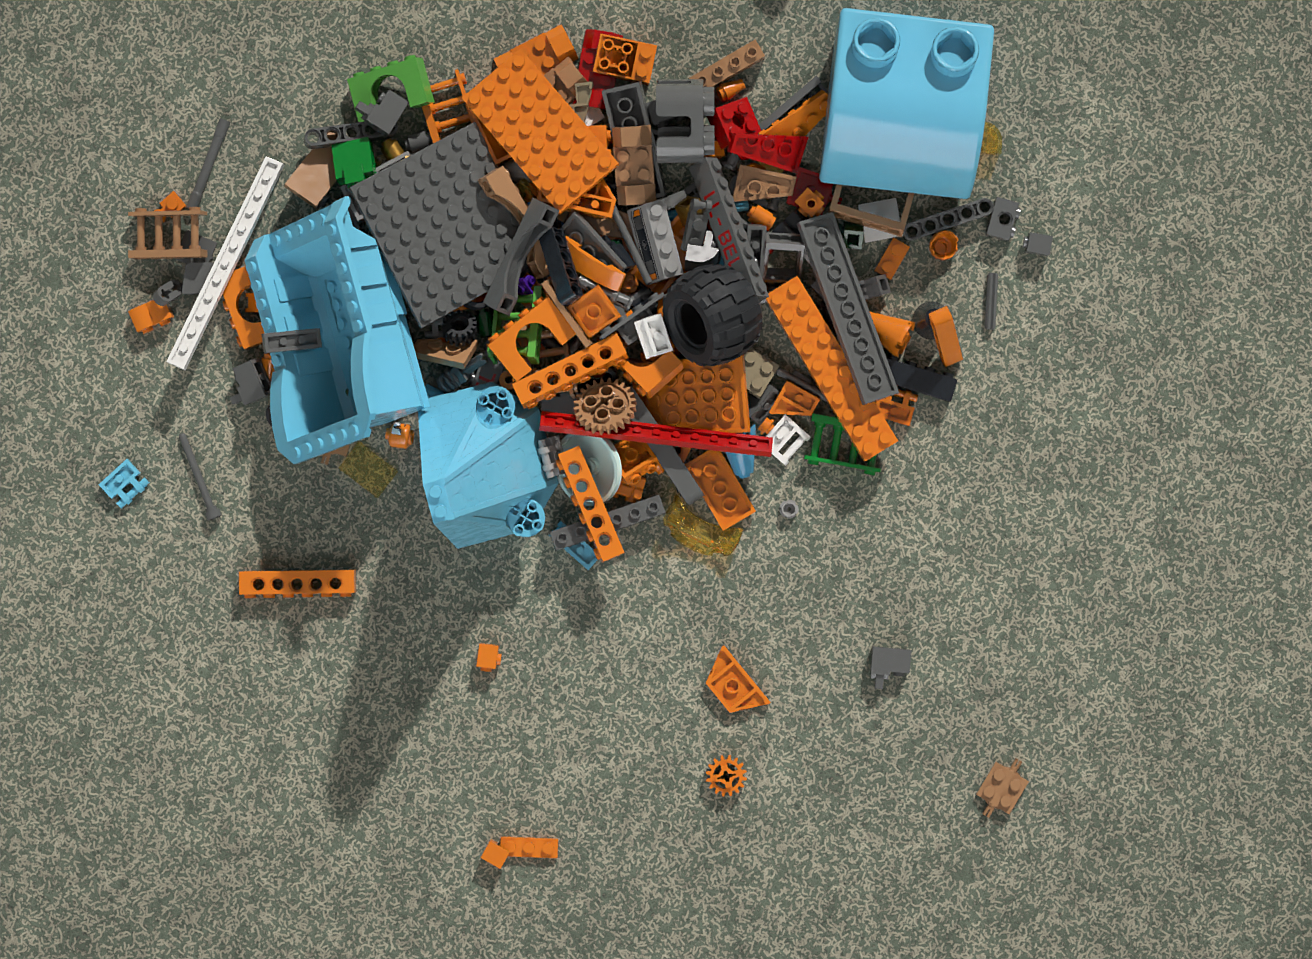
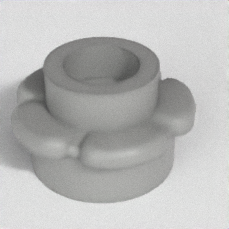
(794, 509)

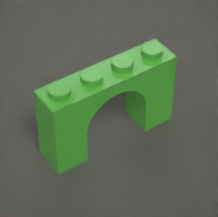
(411, 73)

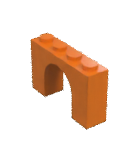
(249, 333)
(504, 344)
(652, 377)

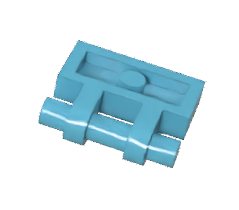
(119, 479)

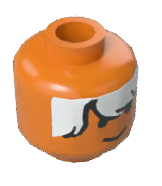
(400, 435)

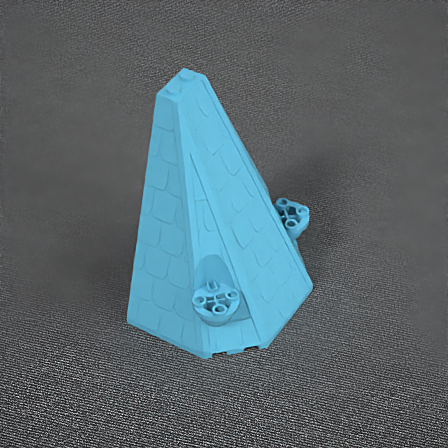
(483, 465)

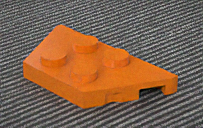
(733, 684)

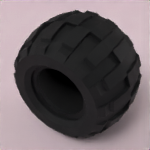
(712, 315)

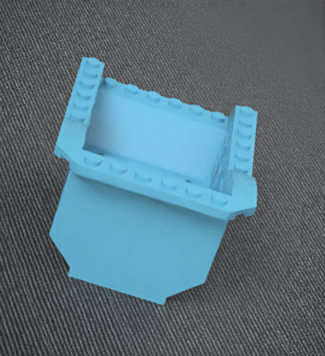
(337, 281)

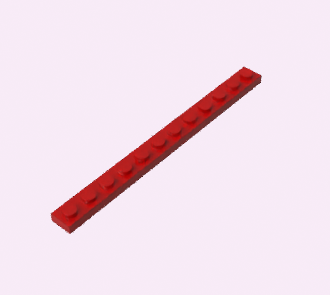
(664, 435)

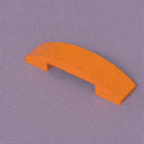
(593, 268)

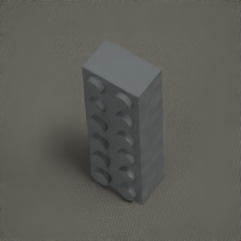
(628, 108)

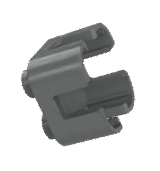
(688, 142)

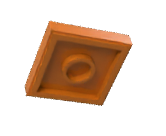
(593, 311)

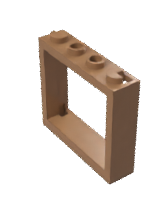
(868, 219)

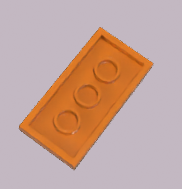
(721, 488)

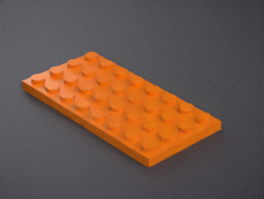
(540, 131)

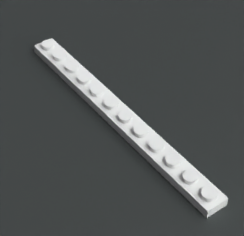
(225, 263)

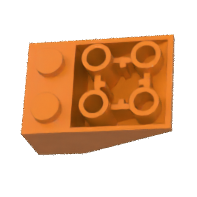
(625, 59)

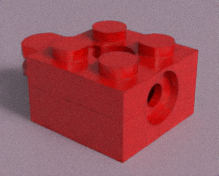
(726, 122)

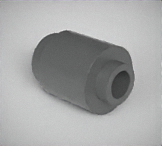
(418, 141)

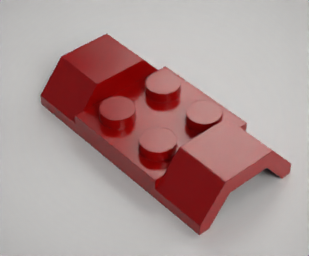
(586, 66)

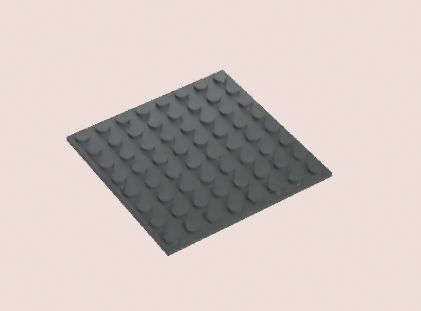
(439, 223)

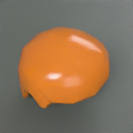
(943, 245)

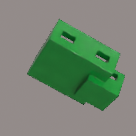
(353, 161)

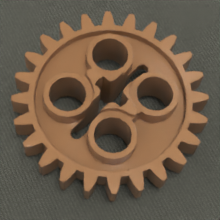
(605, 406)

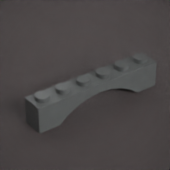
(504, 288)

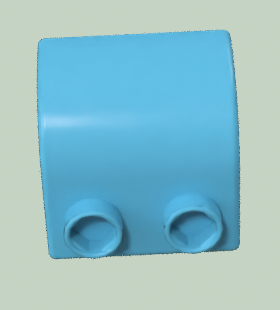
(906, 103)

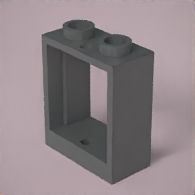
(783, 241)

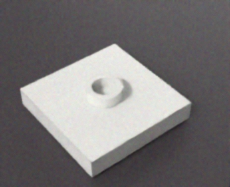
(883, 208)

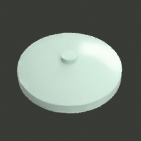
(602, 462)

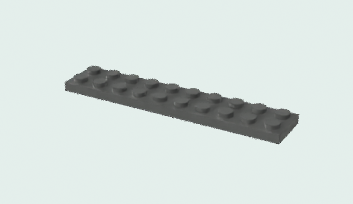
(847, 308)

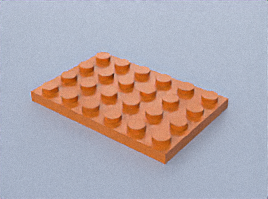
(703, 398)

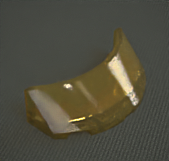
(697, 533)

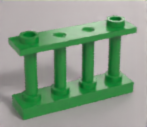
(820, 421)

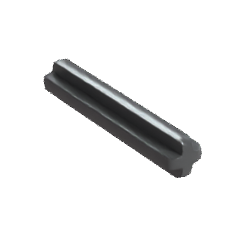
(991, 301)

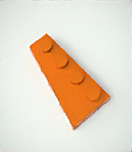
(802, 120)

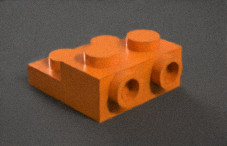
(636, 460)

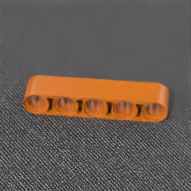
(945, 336)

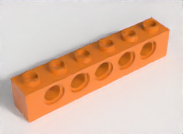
(559, 369)
(576, 457)
(248, 578)

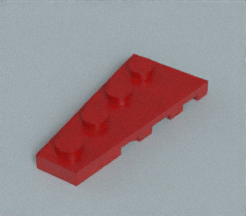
(775, 150)

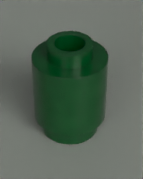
(484, 322)

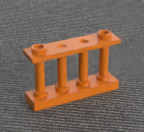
(431, 109)

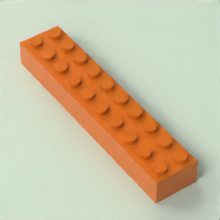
(829, 368)

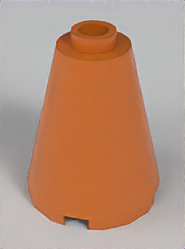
(893, 332)

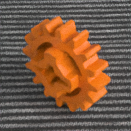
(728, 783)

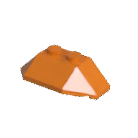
(596, 203)

